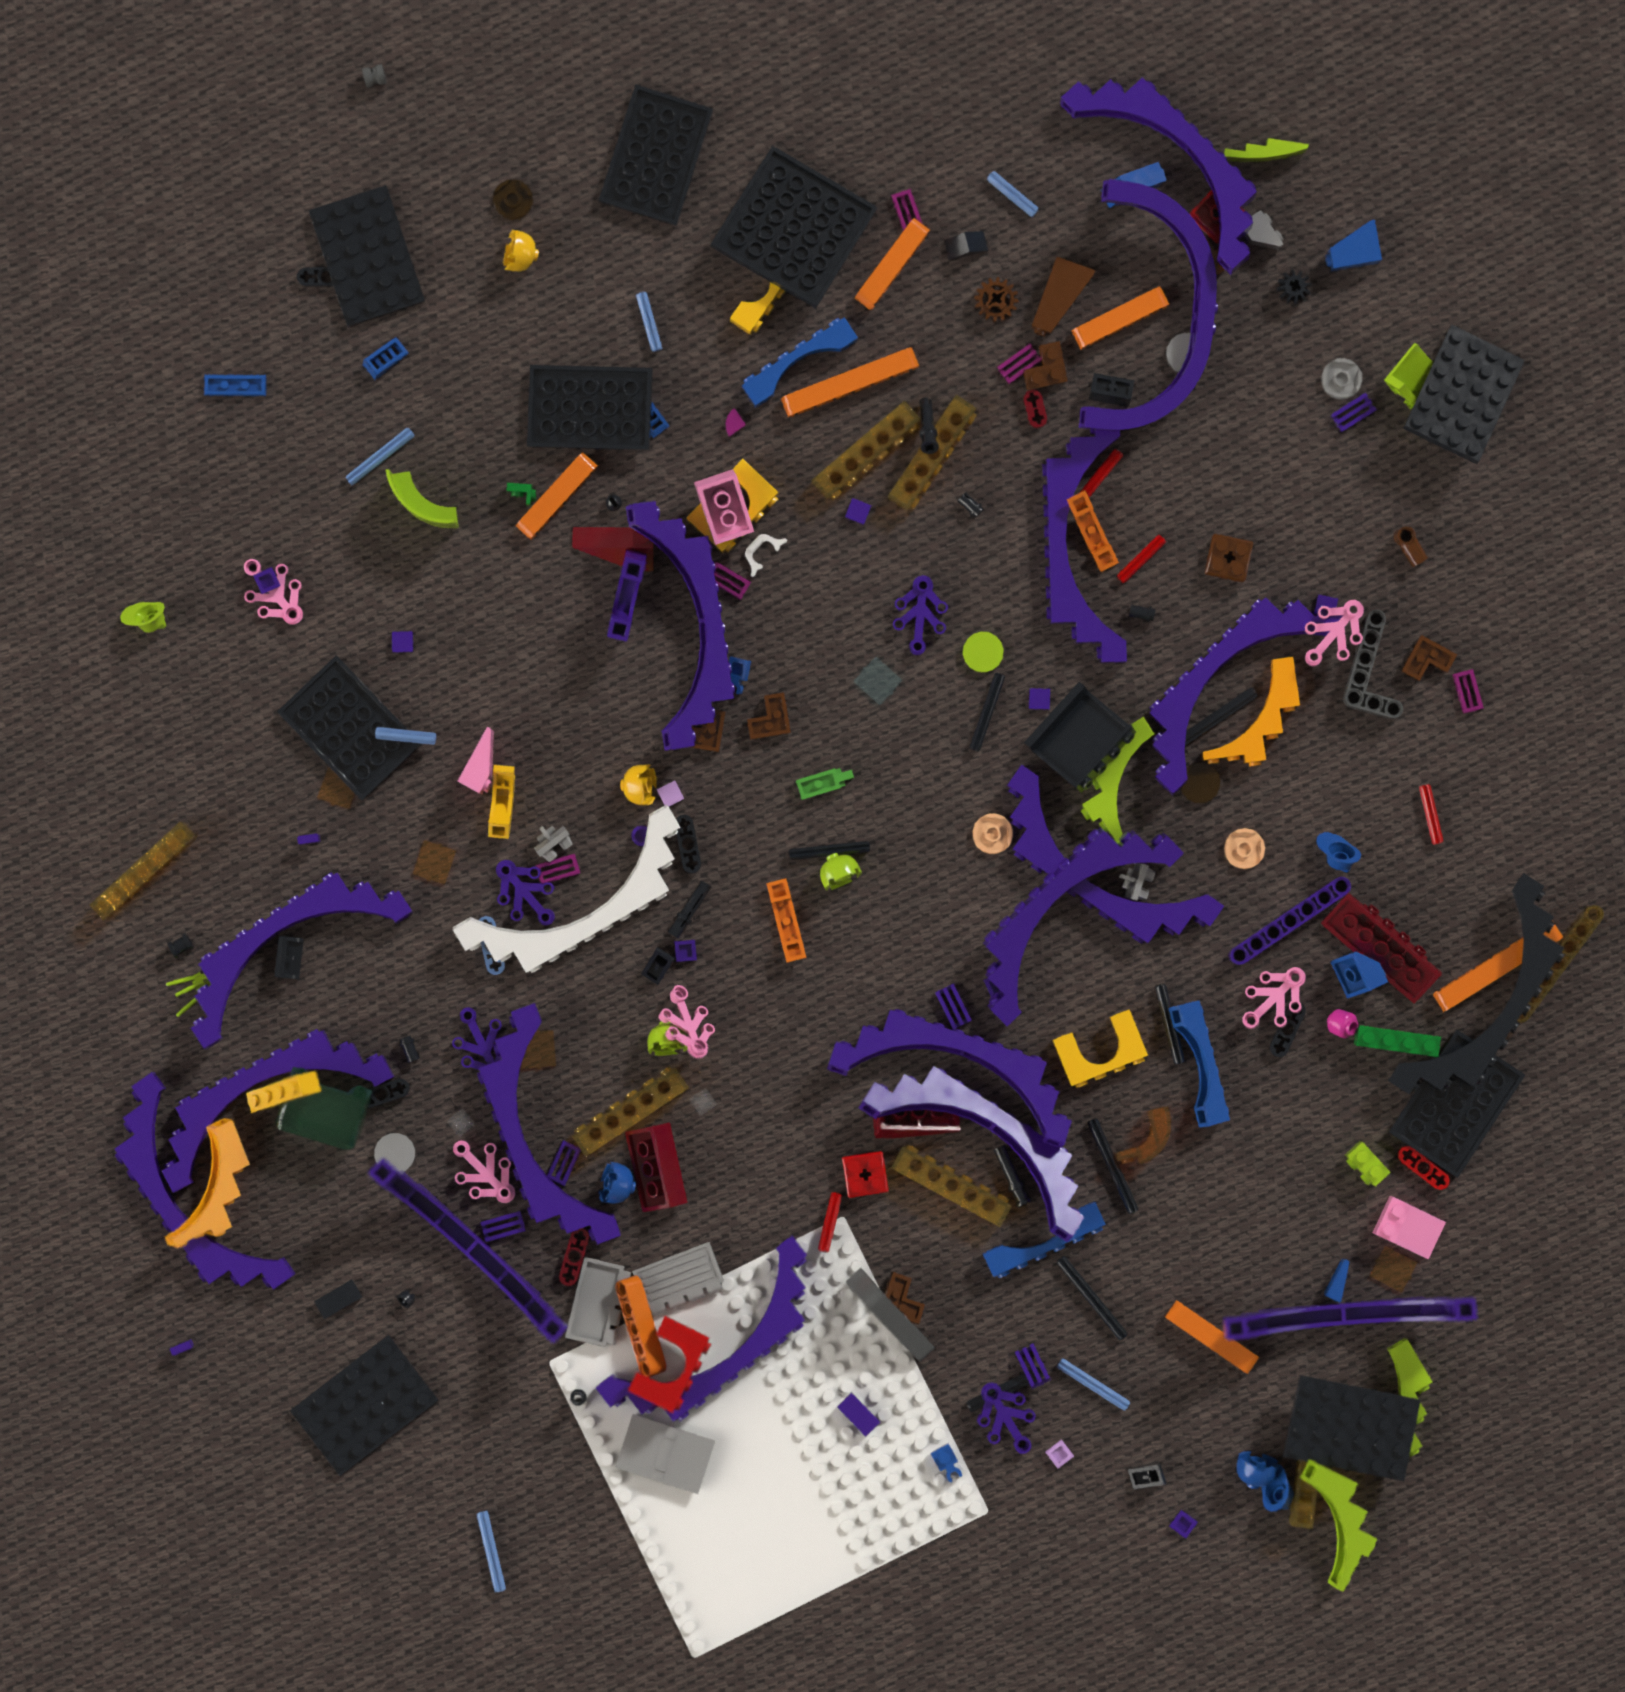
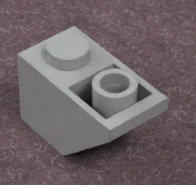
(1263, 233)

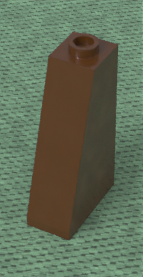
(1062, 290)

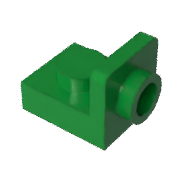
(518, 490)

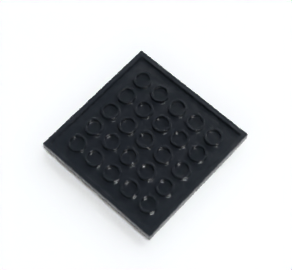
(794, 227)

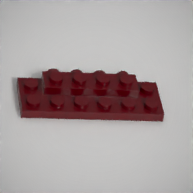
(1376, 938)

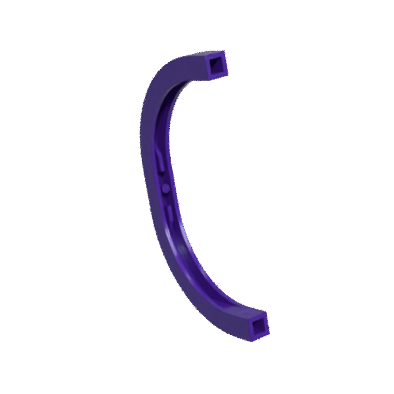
(1202, 316)

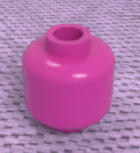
(1342, 1023)

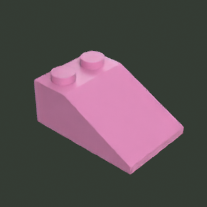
(724, 506)
(478, 770)
(1409, 1227)

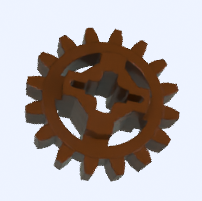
(990, 292)

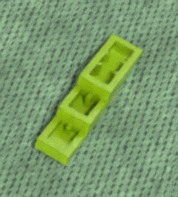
(1272, 150)

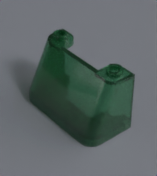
(326, 1116)

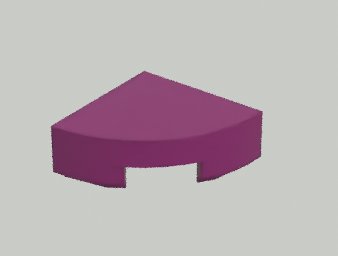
(734, 423)

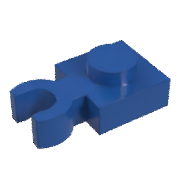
(740, 672)
(944, 1459)

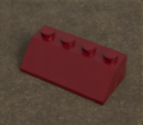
(656, 1167)

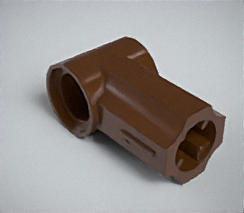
(1411, 548)

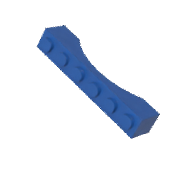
(835, 338)
(1210, 1102)
(1004, 1258)

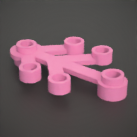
(276, 596)
(1336, 630)
(1277, 996)
(696, 1046)
(487, 1173)

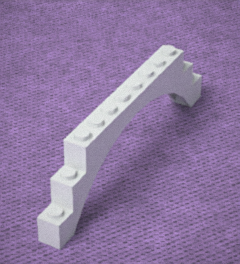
(539, 946)

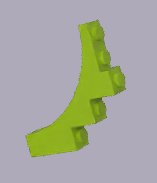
(1105, 803)
(1411, 1378)
(1348, 1518)

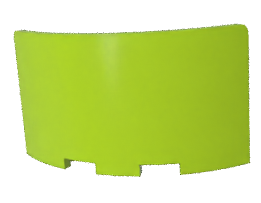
(1409, 374)
(417, 505)

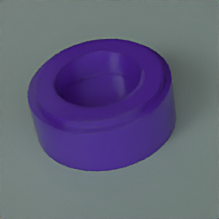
(638, 835)

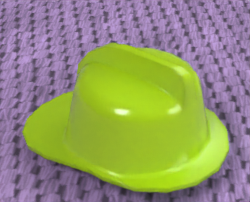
(145, 615)

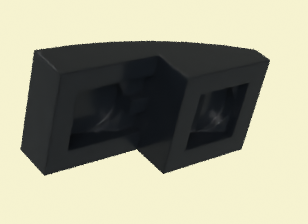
(338, 1299)

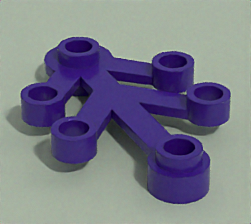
(920, 611)
(523, 889)
(482, 1048)
(1003, 1414)

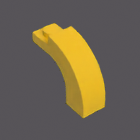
(502, 802)

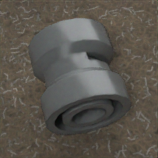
(374, 76)

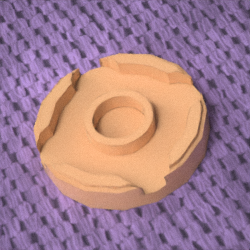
(996, 838)
(1239, 852)

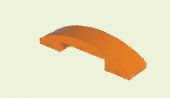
(1092, 531)
(786, 920)

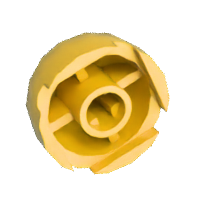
(520, 252)
(638, 784)

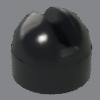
(610, 506)
(406, 1299)

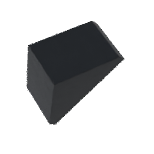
(965, 244)
(658, 966)
(1147, 1475)

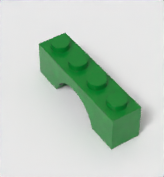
(1397, 1041)

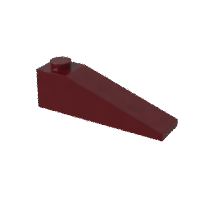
(612, 542)

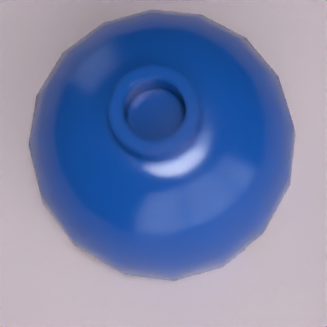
(617, 1183)
(1256, 1470)

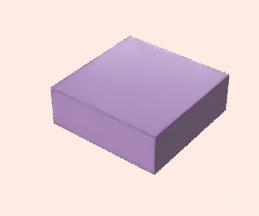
(670, 793)
(1059, 1454)

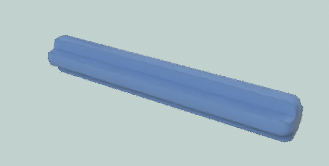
(379, 456)
(1093, 1384)
(491, 1551)

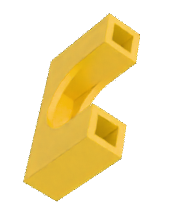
(760, 495)
(1129, 1050)

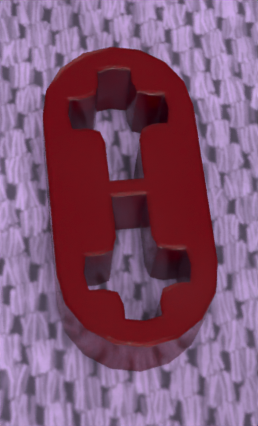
(1039, 407)

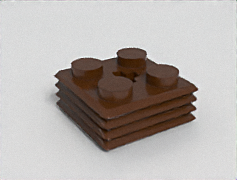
(1217, 564)

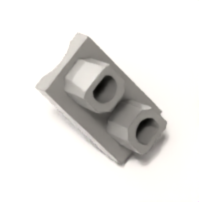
(545, 847)
(1134, 880)

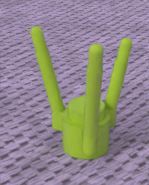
(199, 981)

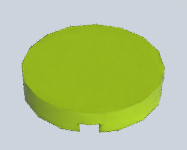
(983, 652)

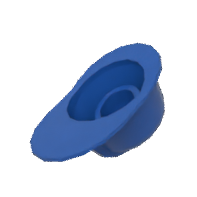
(1338, 851)
(1278, 1493)

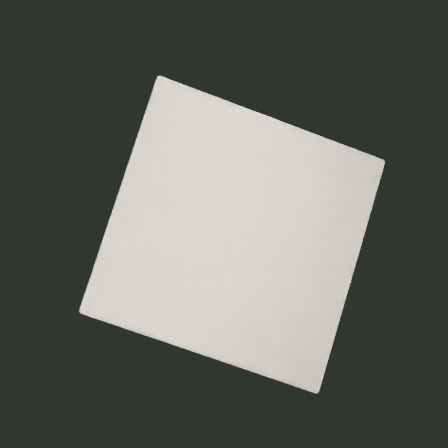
(791, 1483)

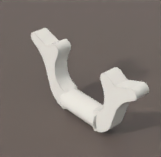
(755, 545)

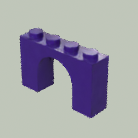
(626, 595)

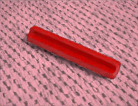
(1102, 472)
(1141, 558)
(1431, 814)
(830, 1222)

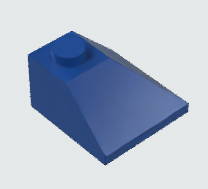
(1358, 973)

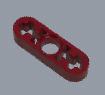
(566, 1259)

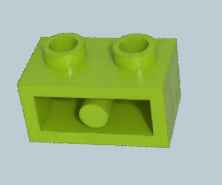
(1367, 1163)

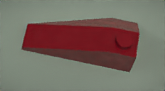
(915, 1123)

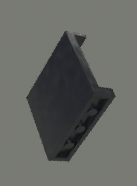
(1080, 737)

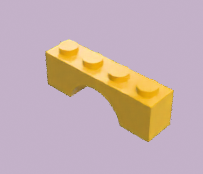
(749, 314)
(283, 1091)

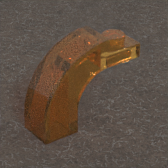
(1158, 1136)

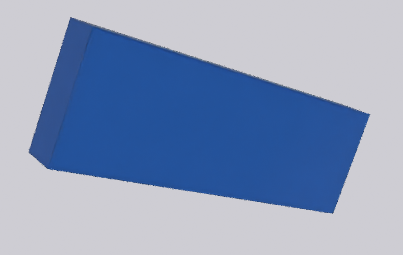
(235, 385)

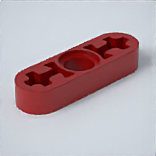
(1408, 1162)

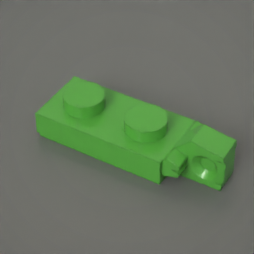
(823, 782)

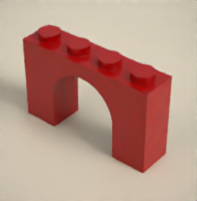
(669, 1394)

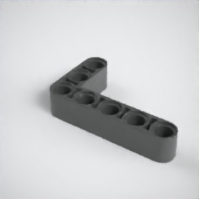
(1365, 670)
(889, 1314)

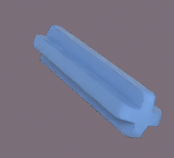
(1012, 193)
(649, 322)
(405, 735)

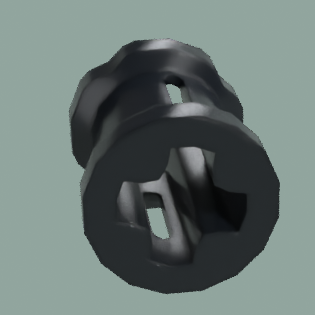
(180, 945)

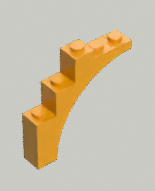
(1282, 695)
(210, 1214)

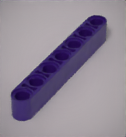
(1296, 912)

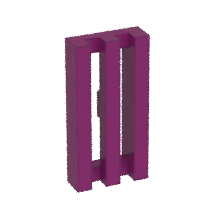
(901, 194)
(1005, 373)
(743, 589)
(1460, 694)
(574, 864)

